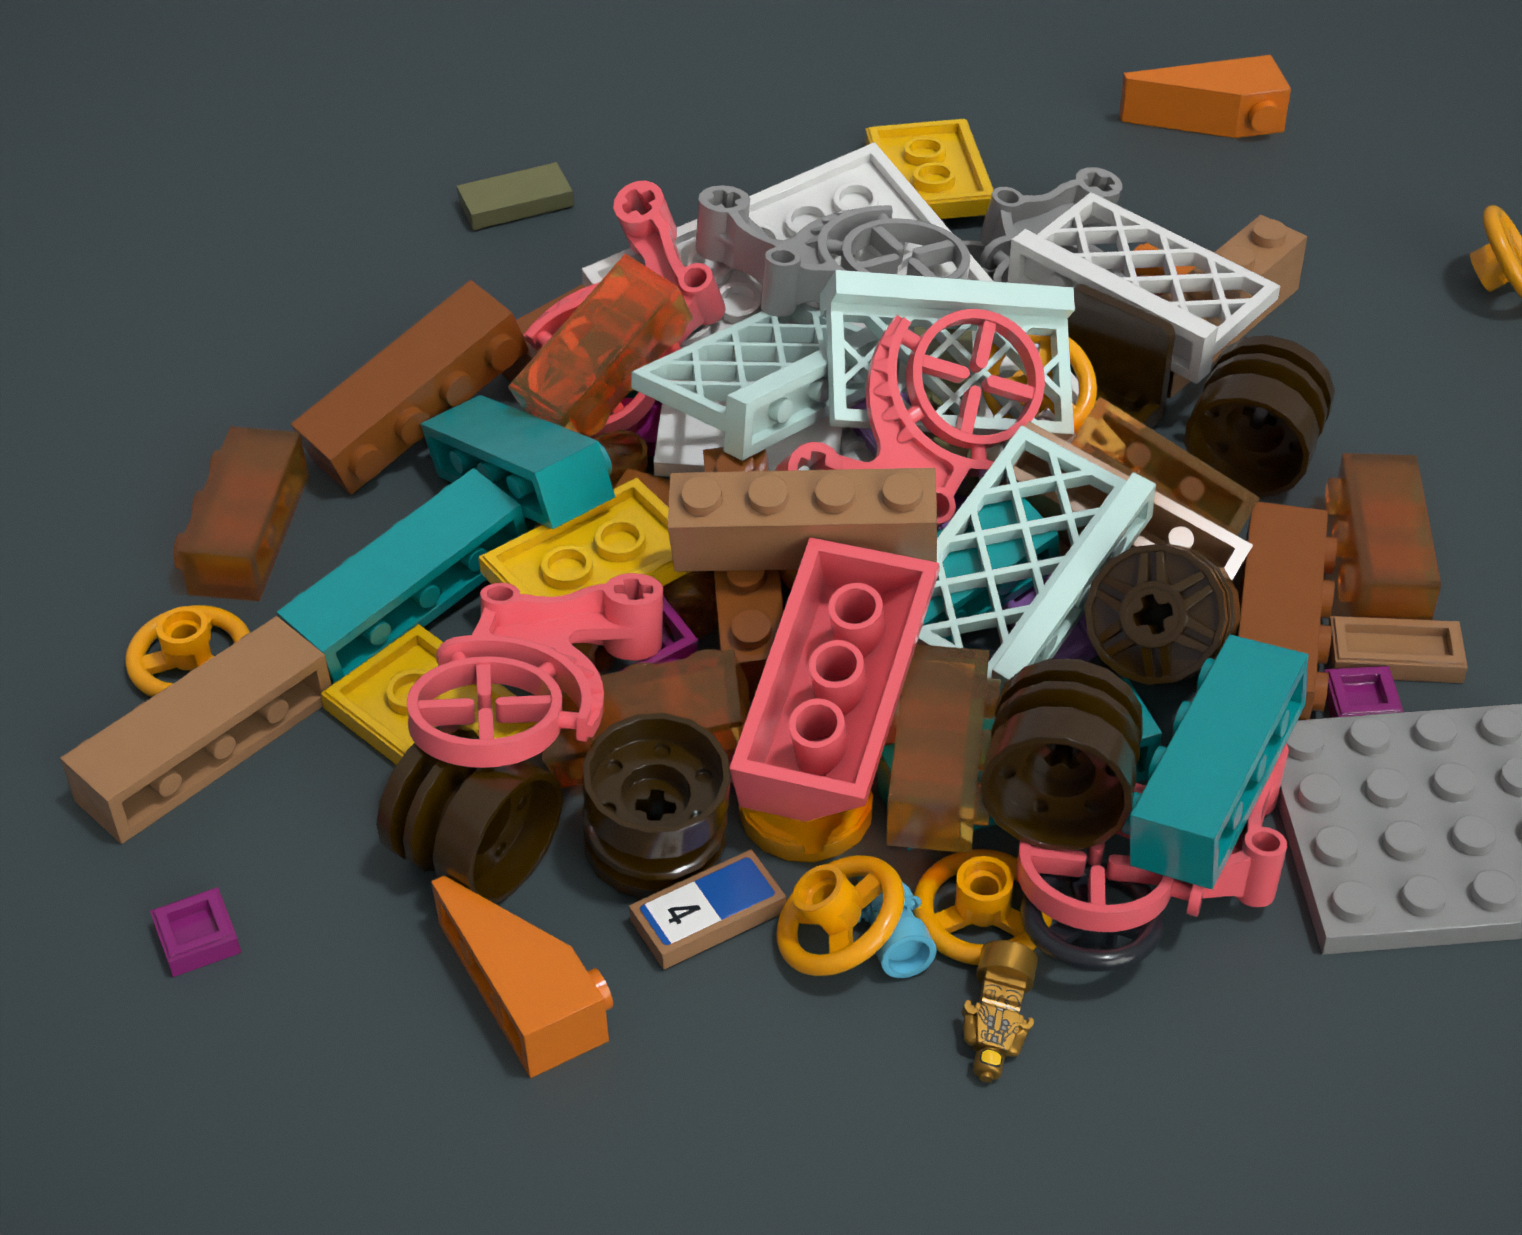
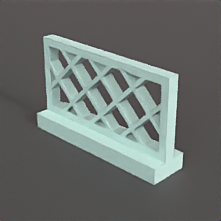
(923, 301)
(779, 394)
(1063, 597)

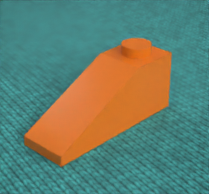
(1209, 98)
(527, 979)

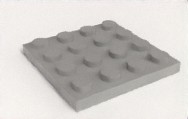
(1407, 826)

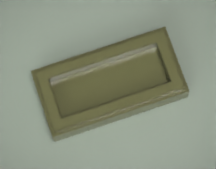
(515, 196)

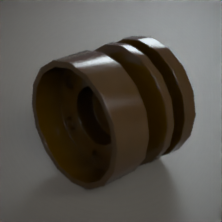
(1261, 413)
(1202, 618)
(1063, 755)
(654, 802)
(470, 821)

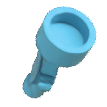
(910, 946)

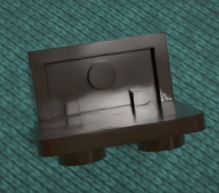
(1127, 351)

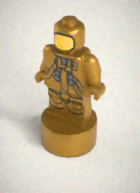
(994, 1023)

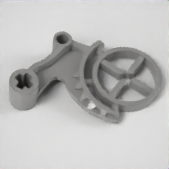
(1012, 213)
(801, 266)

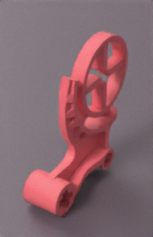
(651, 235)
(894, 427)
(529, 646)
(1248, 875)

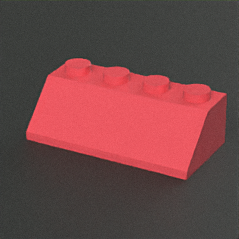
(832, 681)

